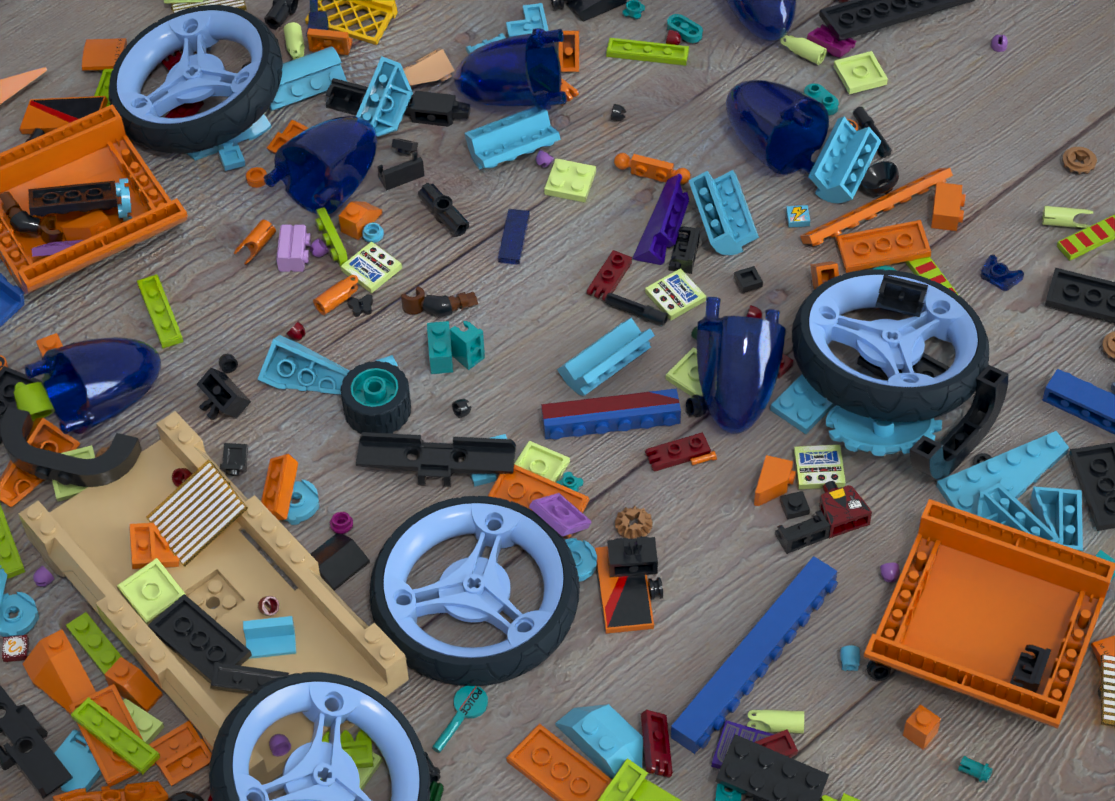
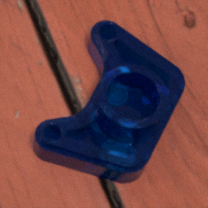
(1000, 275)

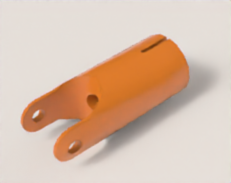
(257, 238)
(335, 295)

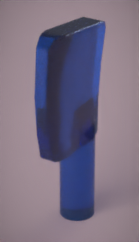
(317, 18)

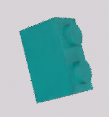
(440, 347)

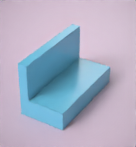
(270, 636)

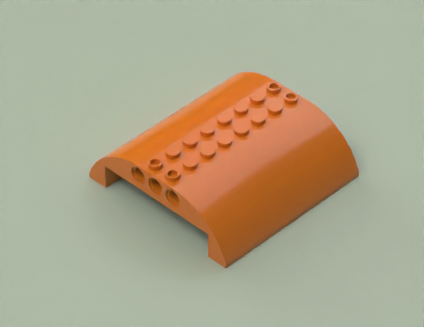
(73, 154)
(977, 600)

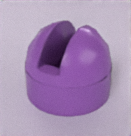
(999, 47)
(544, 159)
(318, 248)
(890, 572)
(42, 577)
(279, 745)

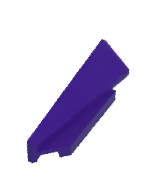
(663, 223)

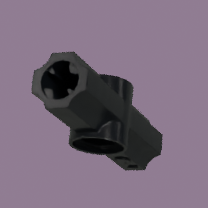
(279, 12)
(443, 209)

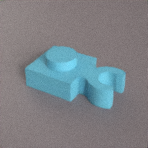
(230, 156)

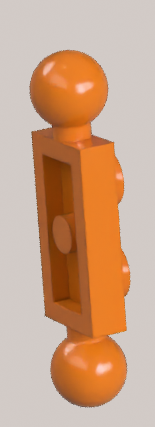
(650, 168)

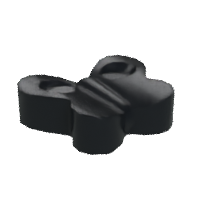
(361, 305)

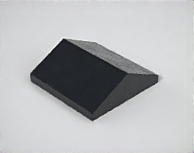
(339, 560)

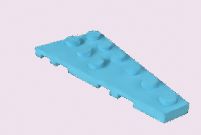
(1011, 469)

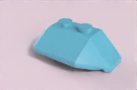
(386, 97)
(1004, 508)
(603, 737)

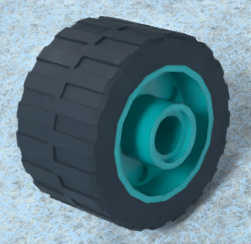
(376, 398)

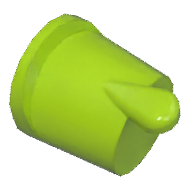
(33, 399)

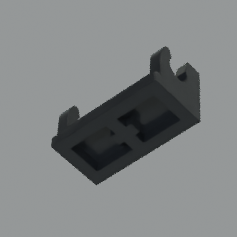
(345, 96)
(401, 173)
(685, 250)
(902, 295)
(803, 533)
(1030, 668)

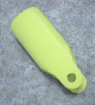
(294, 40)
(805, 48)
(1062, 216)
(777, 720)

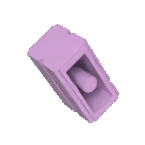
(292, 248)

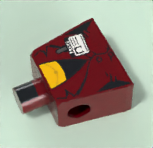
(843, 509)

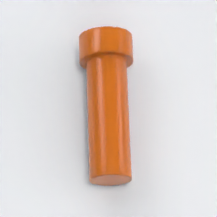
(711, 456)

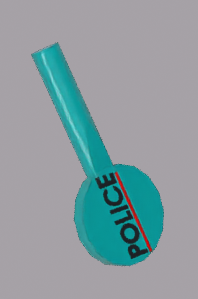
(469, 703)

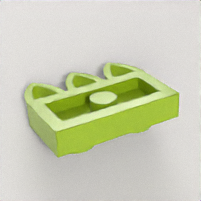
(358, 750)

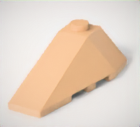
(429, 68)

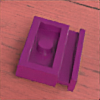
(825, 38)

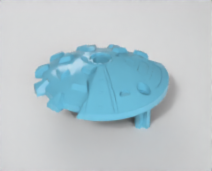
(877, 435)

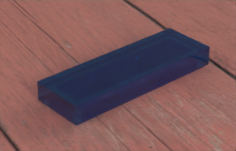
(514, 236)

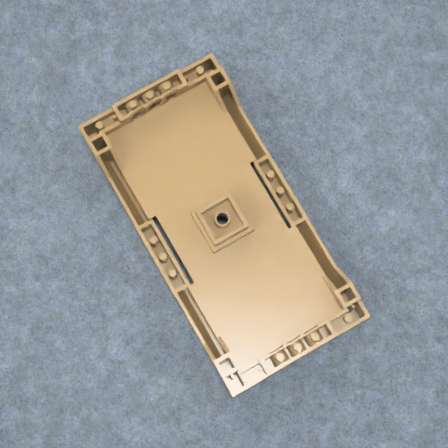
(92, 548)

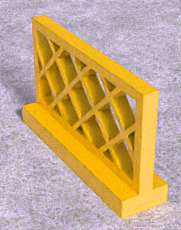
(374, 7)

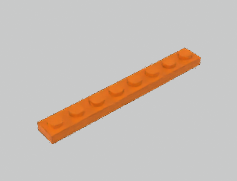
(870, 209)

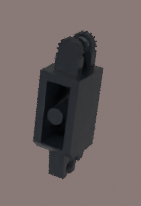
(436, 108)

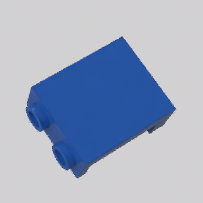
(10, 299)

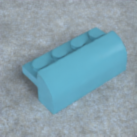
(307, 77)
(511, 137)
(843, 162)
(724, 212)
(605, 357)

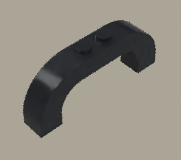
(943, 458)
(64, 468)

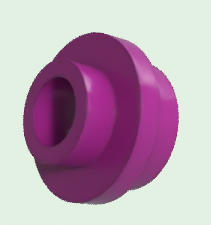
(341, 522)

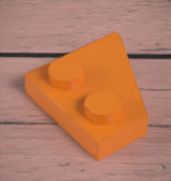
(148, 545)

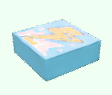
(798, 216)

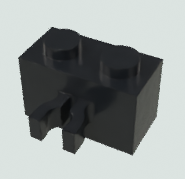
(222, 395)
(632, 556)

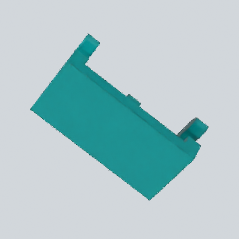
(467, 345)

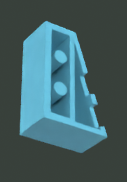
(1061, 513)

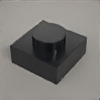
(404, 146)
(748, 279)
(794, 505)

